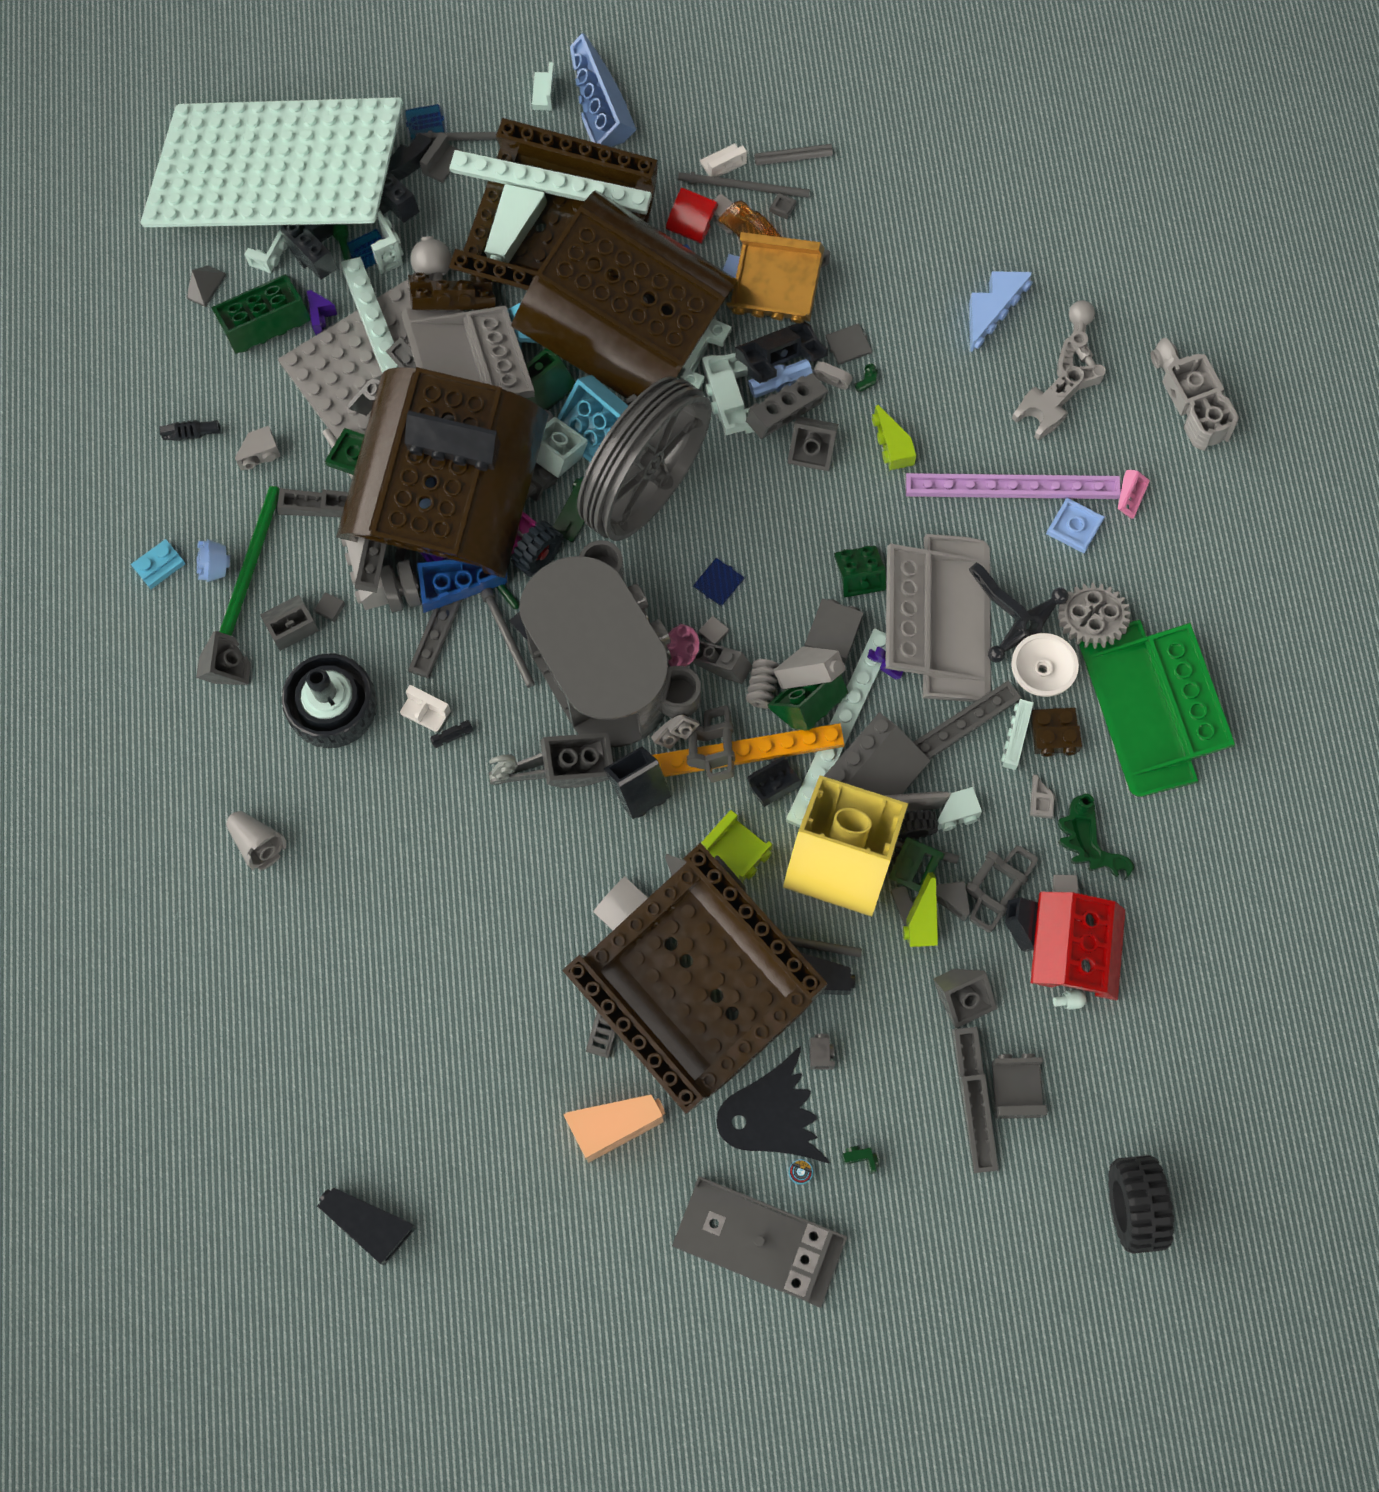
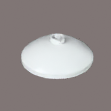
(1045, 652)

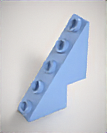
(990, 307)

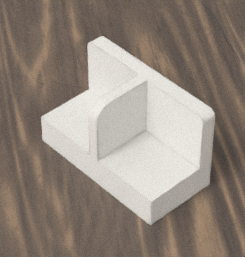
(425, 709)

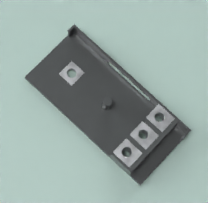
(759, 1241)

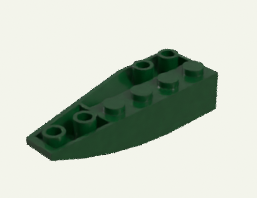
(549, 379)

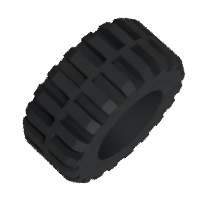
(1141, 1204)

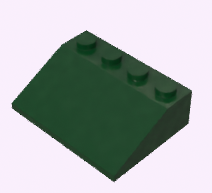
(261, 314)

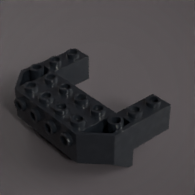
(306, 239)

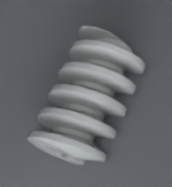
(760, 683)

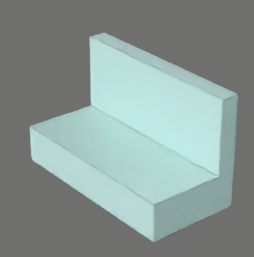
(543, 89)

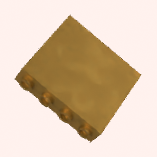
(776, 277)

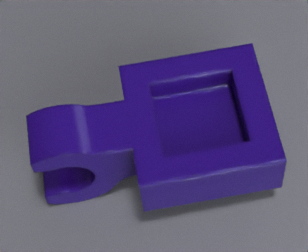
(880, 656)

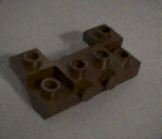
(450, 295)

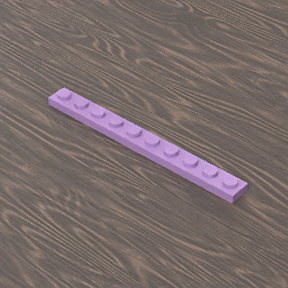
(1012, 486)

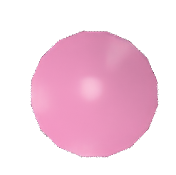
(683, 645)

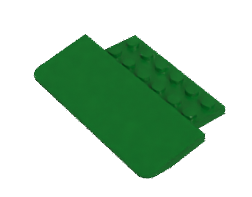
(1157, 705)

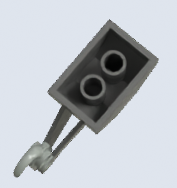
(567, 762)

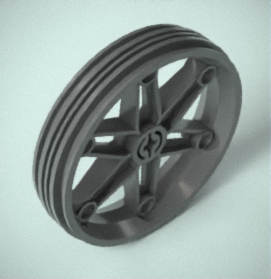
(644, 458)

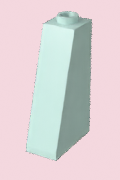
(513, 221)

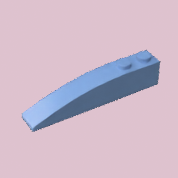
(603, 105)

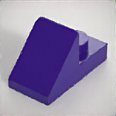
(319, 309)

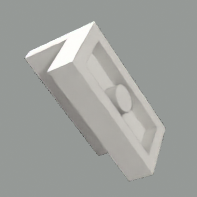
(724, 160)

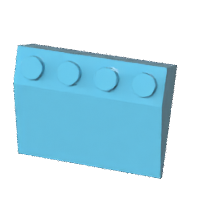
(591, 412)

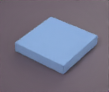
(1075, 525)

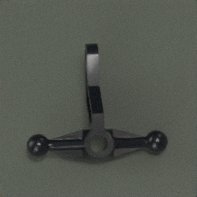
(1018, 632)

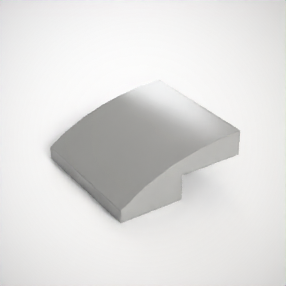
(619, 903)

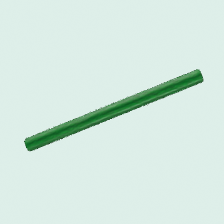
(250, 561)

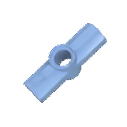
(785, 376)

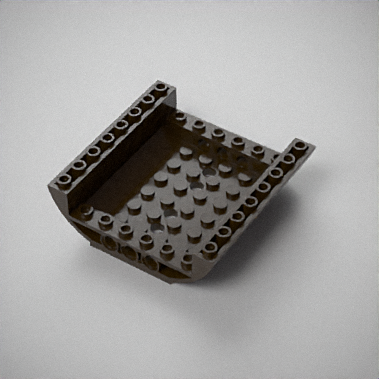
(557, 153)
(605, 322)
(471, 510)
(668, 1009)

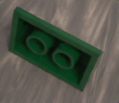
(806, 705)

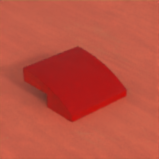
(691, 215)

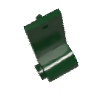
(569, 518)

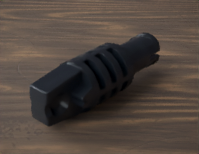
(189, 429)

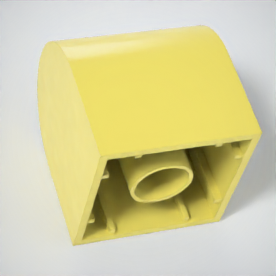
(845, 845)

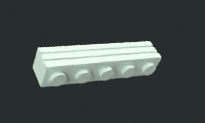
(1017, 734)

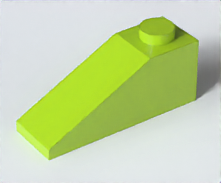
(922, 918)

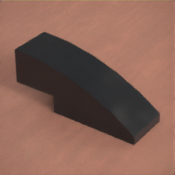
(407, 159)

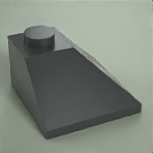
(965, 995)

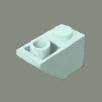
(960, 808)

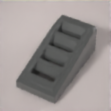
(596, 1029)

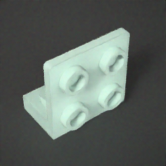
(387, 250)

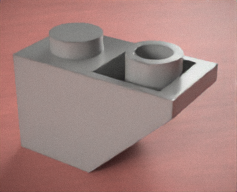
(257, 448)

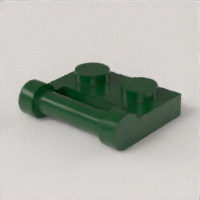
(909, 863)

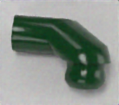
(869, 380)

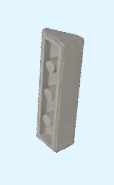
(923, 800)

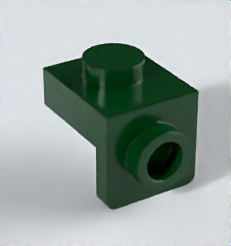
(855, 1154)

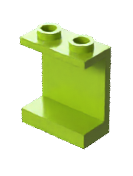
(737, 846)

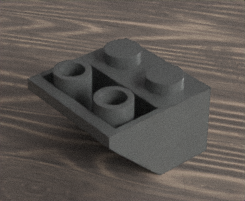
(289, 622)

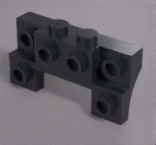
(778, 347)

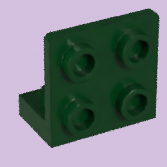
(861, 571)

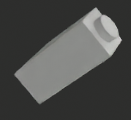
(809, 667)

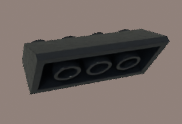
(451, 441)

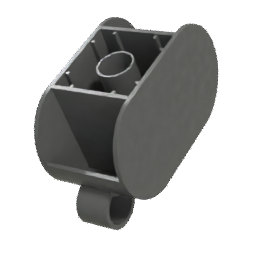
(602, 649)

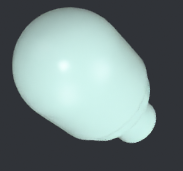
(1070, 1000)

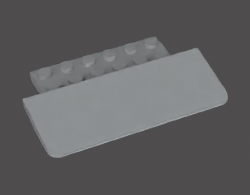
(469, 346)
(939, 616)

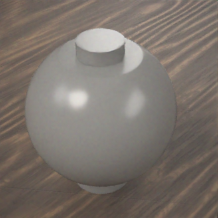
(431, 258)

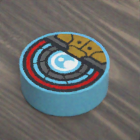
(800, 1172)

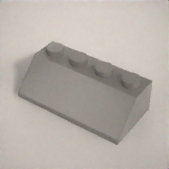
(368, 599)

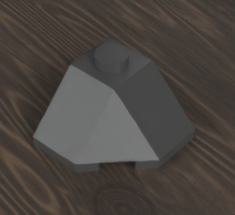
(223, 661)

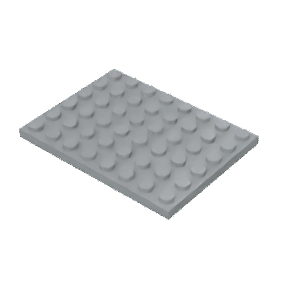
(341, 361)

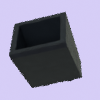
(638, 782)

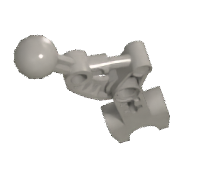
(1048, 405)

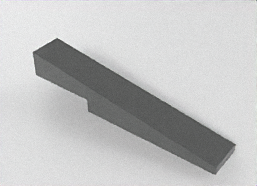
(307, 503)
(975, 1099)

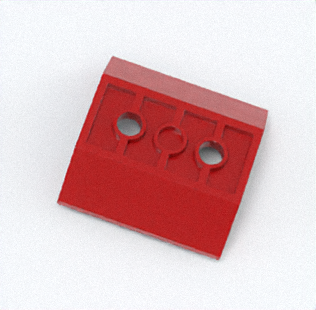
(1066, 940)

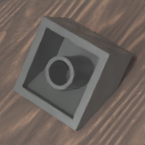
(812, 443)

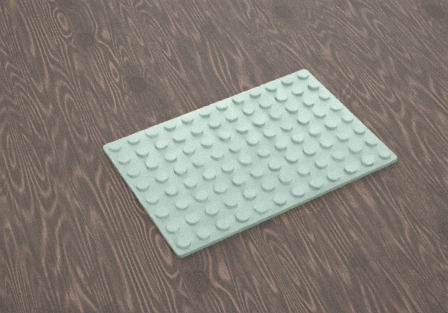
(273, 163)

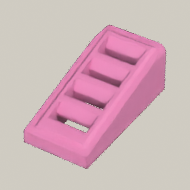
(1133, 487)

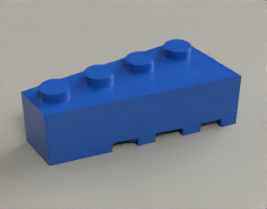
(452, 581)

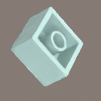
(560, 447)

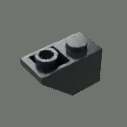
(1021, 921)

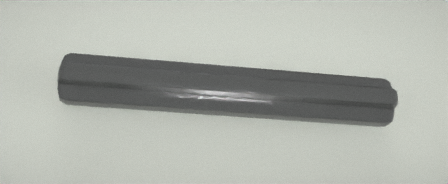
(793, 154)

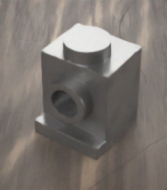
(821, 1052)

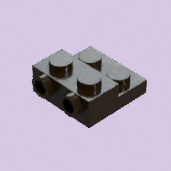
(1055, 731)

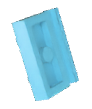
(158, 564)

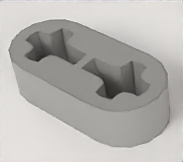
(832, 375)

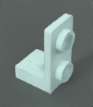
(267, 261)

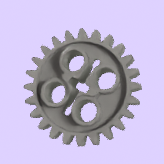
(1108, 626)

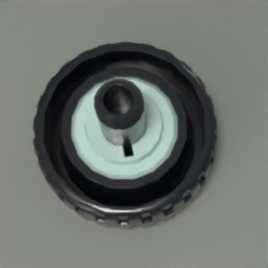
(329, 700)

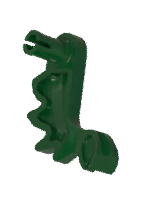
(1082, 838)

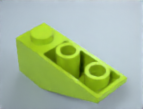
(895, 441)

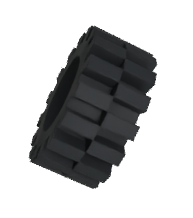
(918, 824)

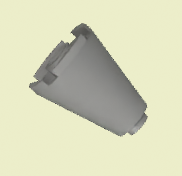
(255, 840)

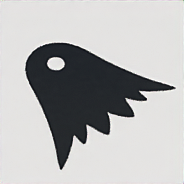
(771, 1115)

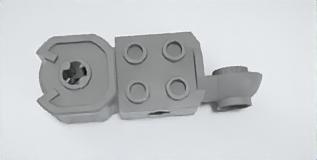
(1196, 393)

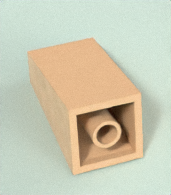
(613, 1124)

